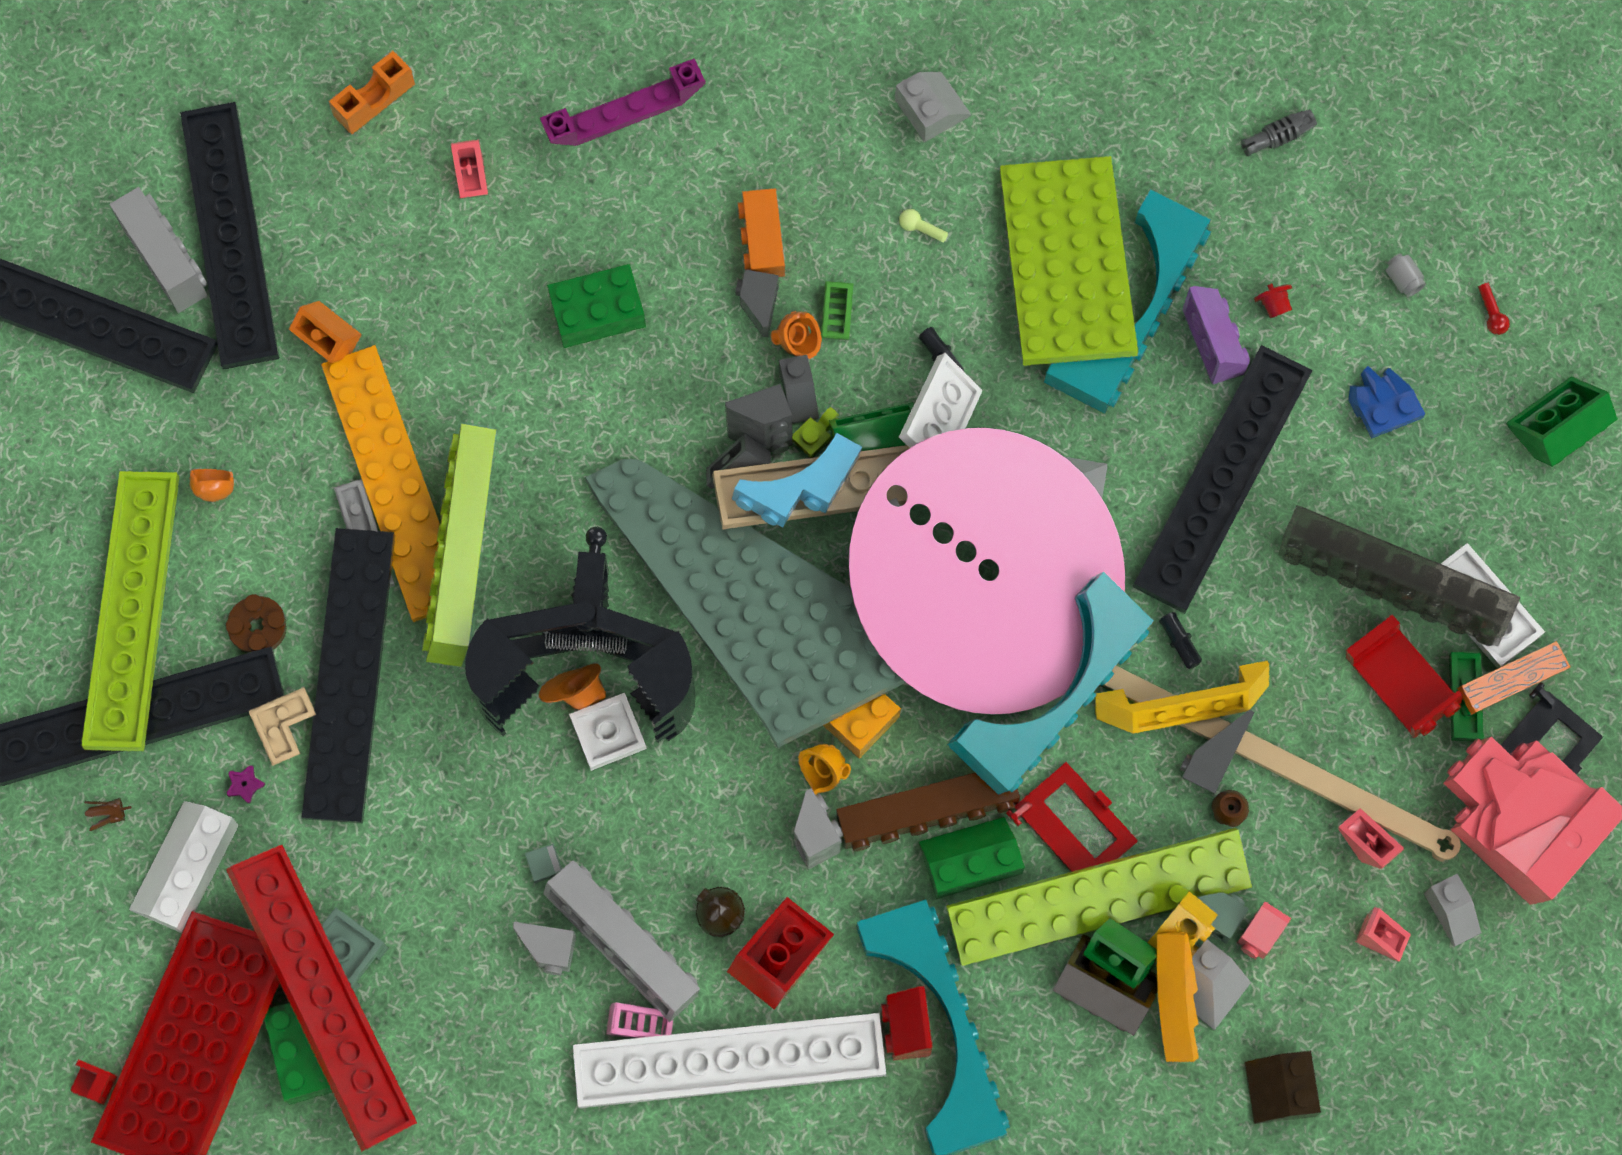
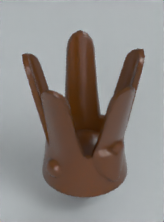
(113, 808)

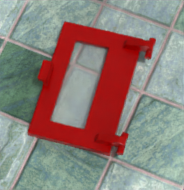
(1074, 820)

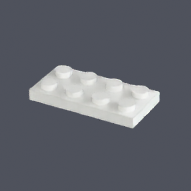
(942, 404)
(1522, 628)

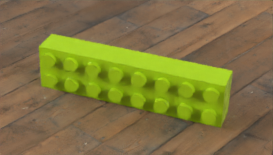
(459, 545)

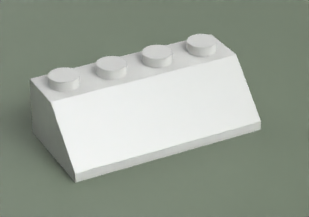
(184, 865)

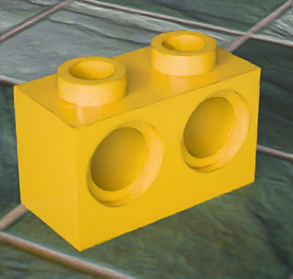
(1180, 921)

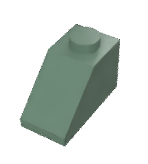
(1230, 913)

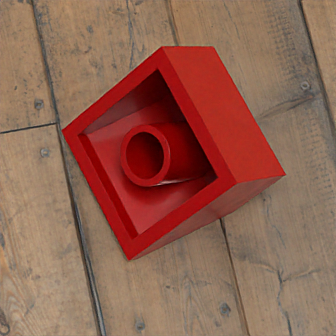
(907, 1024)

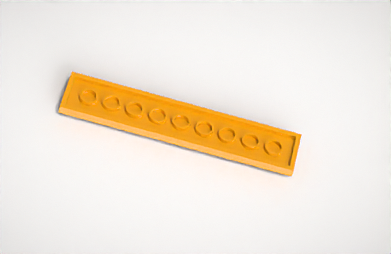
(388, 470)

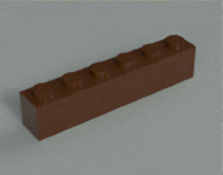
(919, 809)

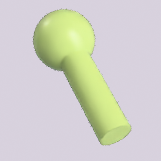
(911, 220)

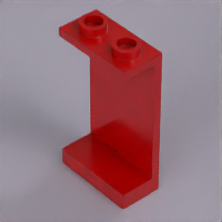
(1403, 678)

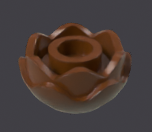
(1230, 817)

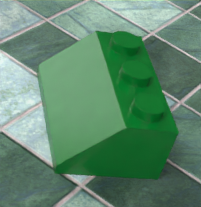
(1563, 420)
(971, 857)

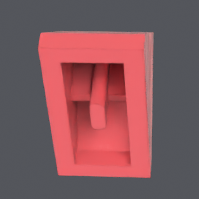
(469, 168)
(1369, 840)
(1383, 934)

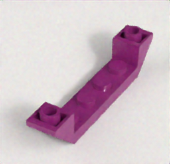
(627, 110)

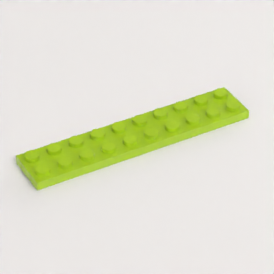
(131, 612)
(1092, 895)

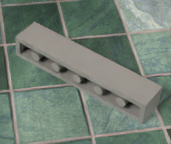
(622, 940)

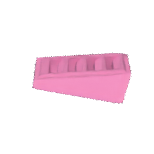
(614, 1015)

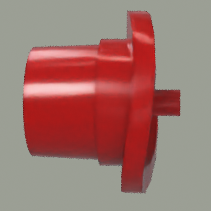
(1275, 300)

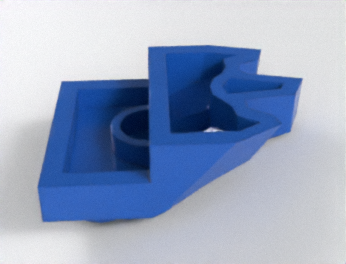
(1384, 402)

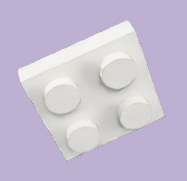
(607, 731)

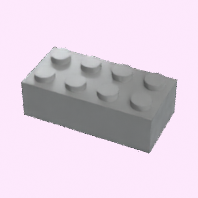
(160, 249)

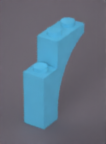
(814, 485)

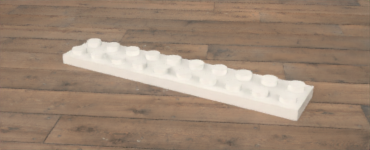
(729, 1060)

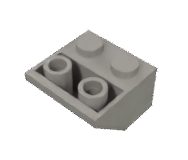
(814, 833)

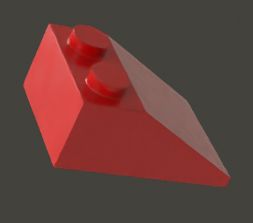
(780, 953)

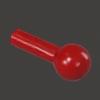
(1497, 322)

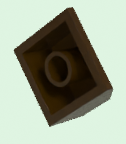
(1283, 1087)

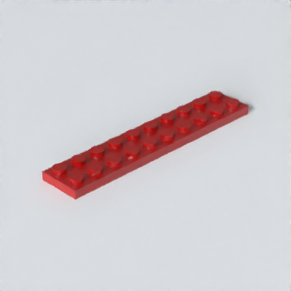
(321, 997)

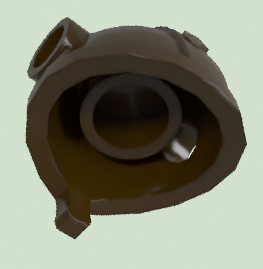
(719, 911)

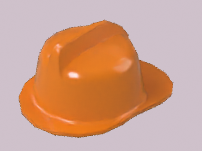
(576, 687)

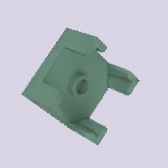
(352, 945)

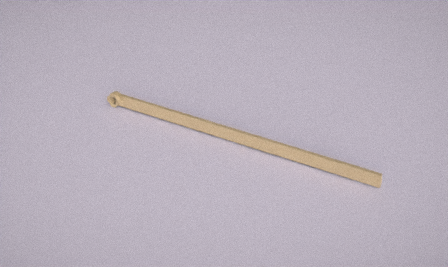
(1304, 773)

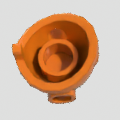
(795, 336)

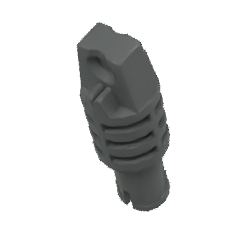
(1280, 132)

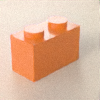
(325, 331)

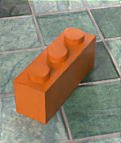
(762, 232)

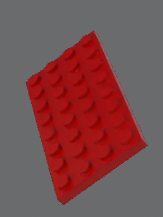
(191, 1043)

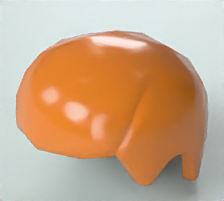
(211, 484)

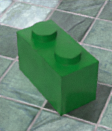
(1121, 953)

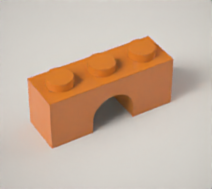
(389, 81)

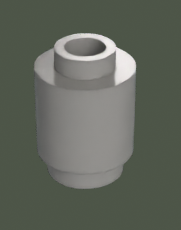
(1405, 275)

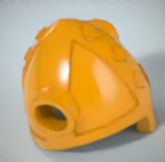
(825, 767)

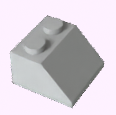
(930, 103)

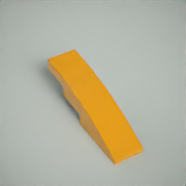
(1175, 996)

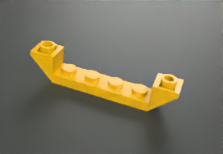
(1185, 708)

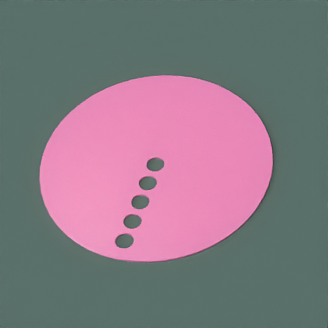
(934, 616)

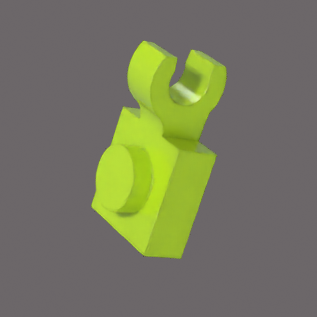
(814, 435)

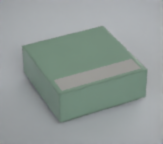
(543, 863)

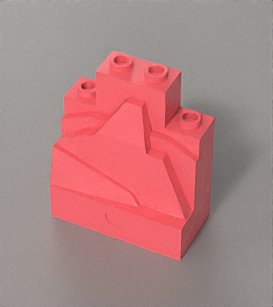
(1529, 815)

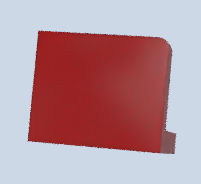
(93, 1082)

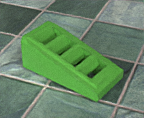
(841, 288)

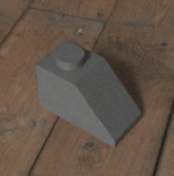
(758, 298)
(799, 388)
(740, 454)

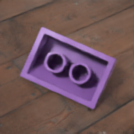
(1215, 334)

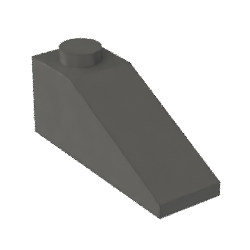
(1213, 758)

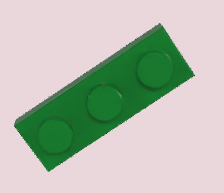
(1464, 669)

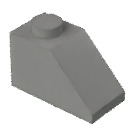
(1454, 909)
(548, 946)

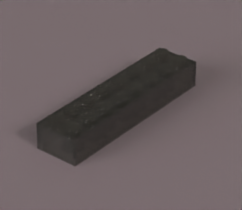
(1398, 576)

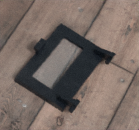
(1555, 729)

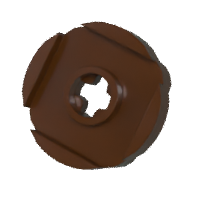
(251, 609)

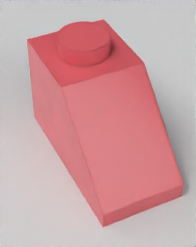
(1263, 931)

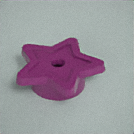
(246, 792)

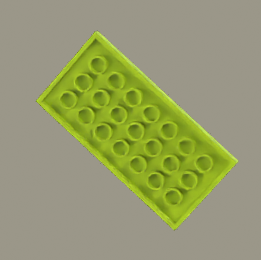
(1068, 261)

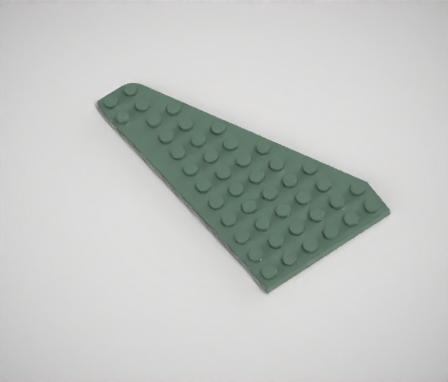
(760, 610)

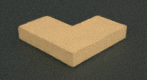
(273, 723)

